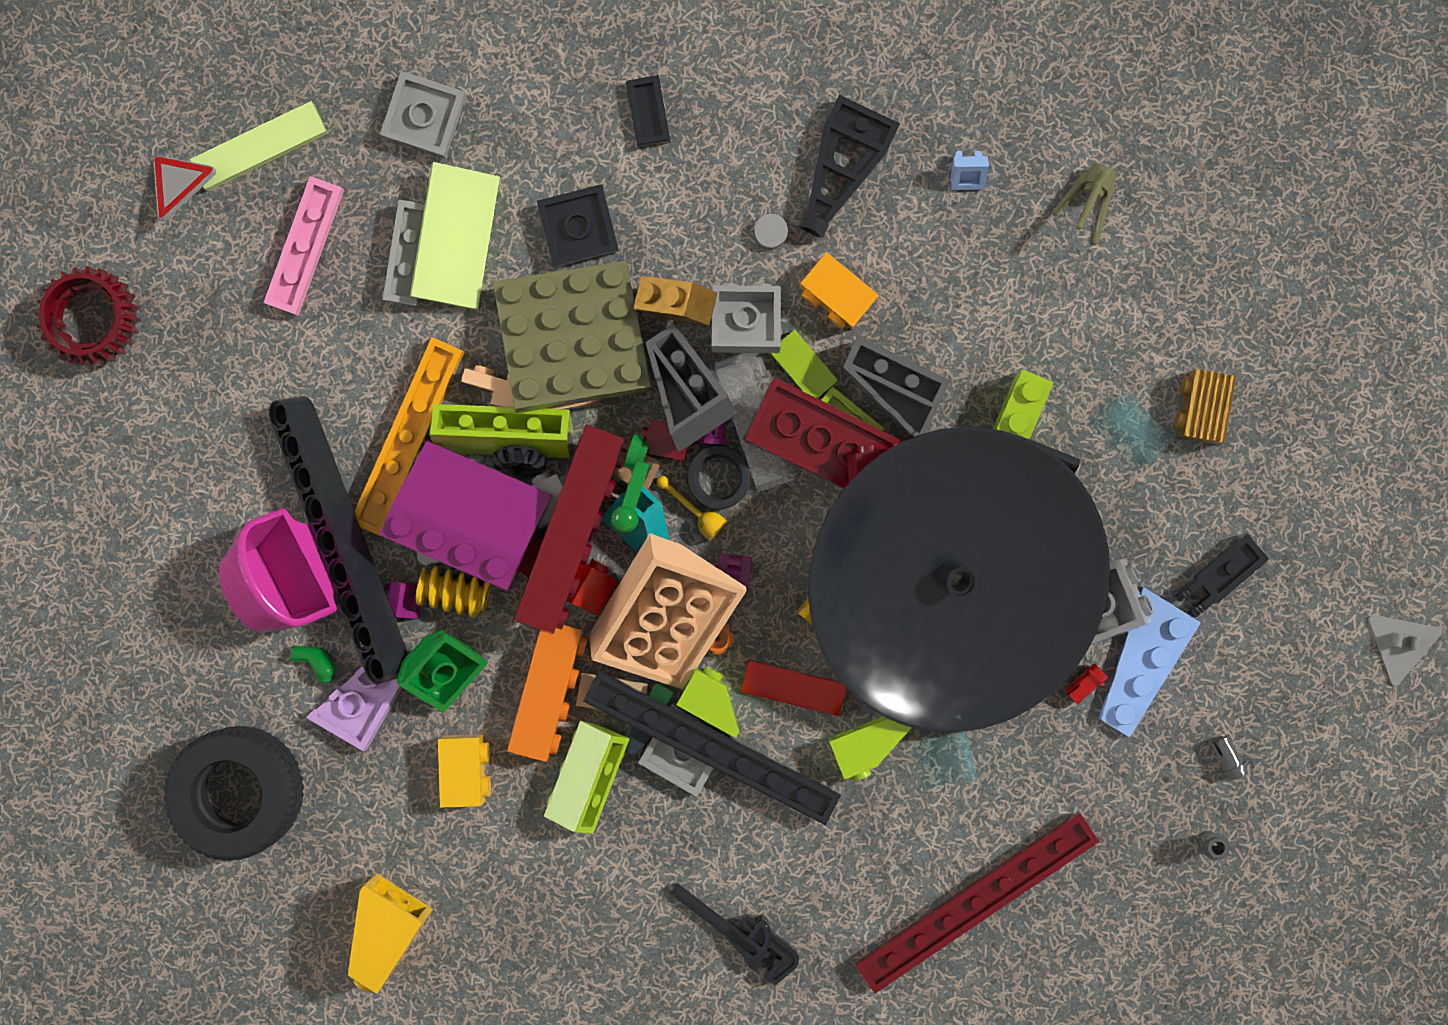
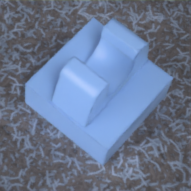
(969, 172)

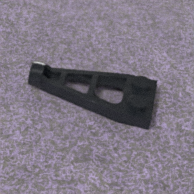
(861, 127)

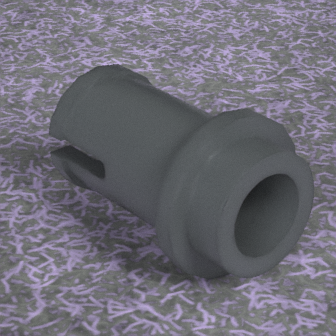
(1229, 758)
(1214, 852)

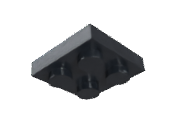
(577, 226)

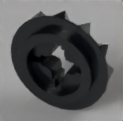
(519, 461)

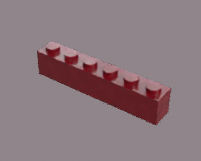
(569, 530)

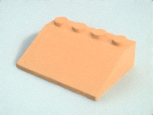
(664, 613)

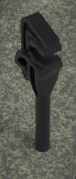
(750, 939)

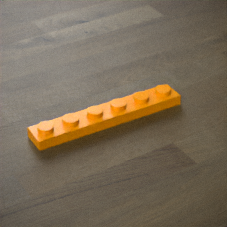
(407, 433)

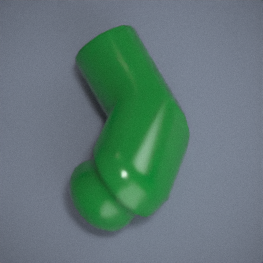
(318, 659)

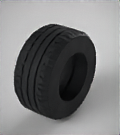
(189, 803)

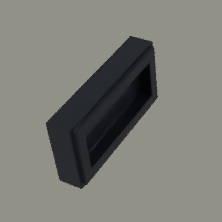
(648, 111)

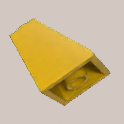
(383, 932)

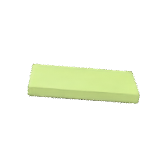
(454, 236)

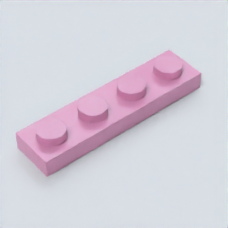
(304, 245)

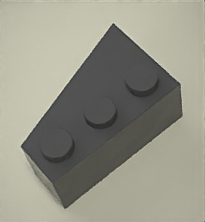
(895, 385)
(687, 388)

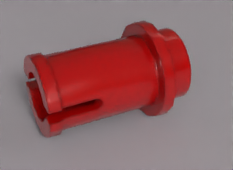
(1086, 683)

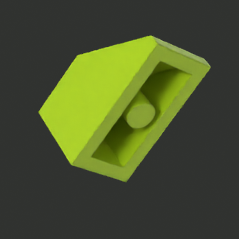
(710, 700)

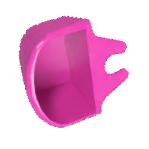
(276, 575)

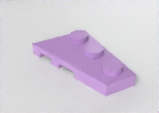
(356, 709)

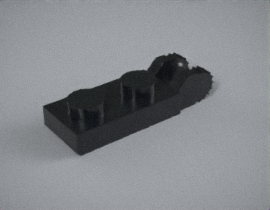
(1224, 573)

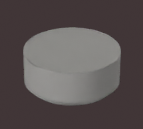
(770, 231)

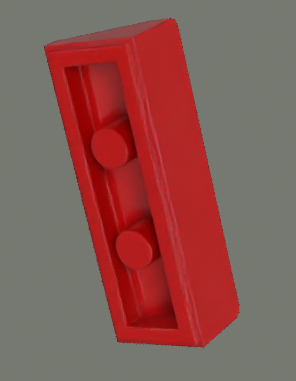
(793, 687)

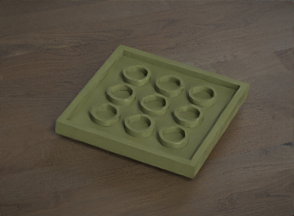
(571, 336)

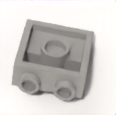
(747, 319)
(1124, 604)

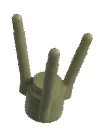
(1097, 184)

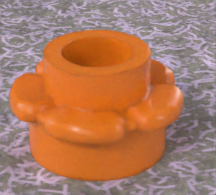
(727, 640)

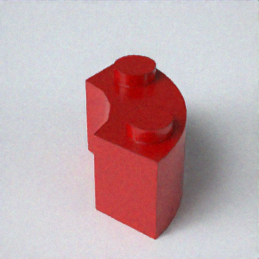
(594, 584)

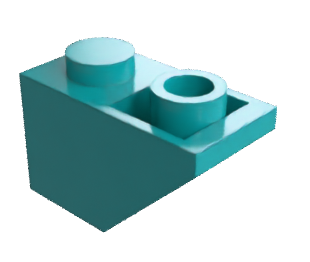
(650, 519)

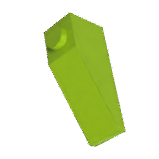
(865, 746)

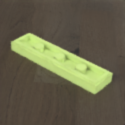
(262, 144)

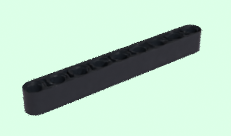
(339, 538)

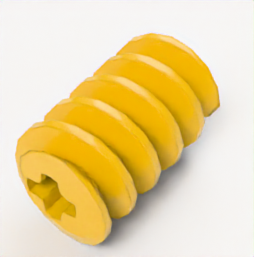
(452, 592)

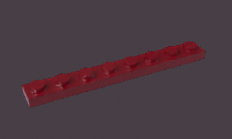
(976, 902)

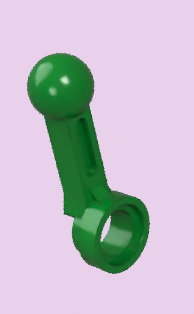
(624, 517)

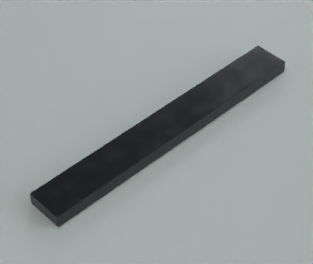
(712, 747)

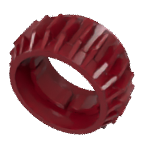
(52, 311)

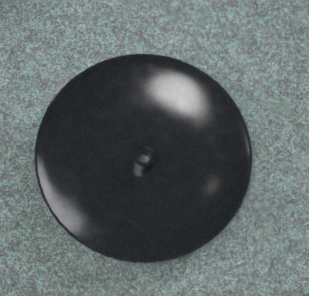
(1026, 592)

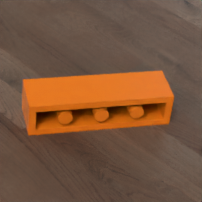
(546, 691)

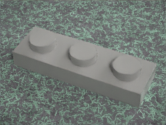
(403, 253)

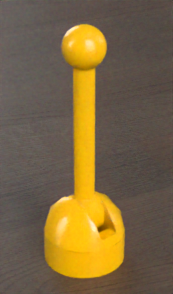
(708, 523)

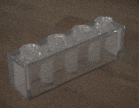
(744, 384)

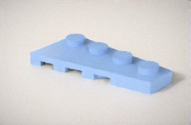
(1145, 663)

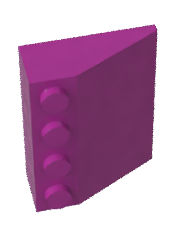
(466, 515)

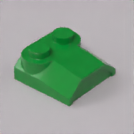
(440, 669)

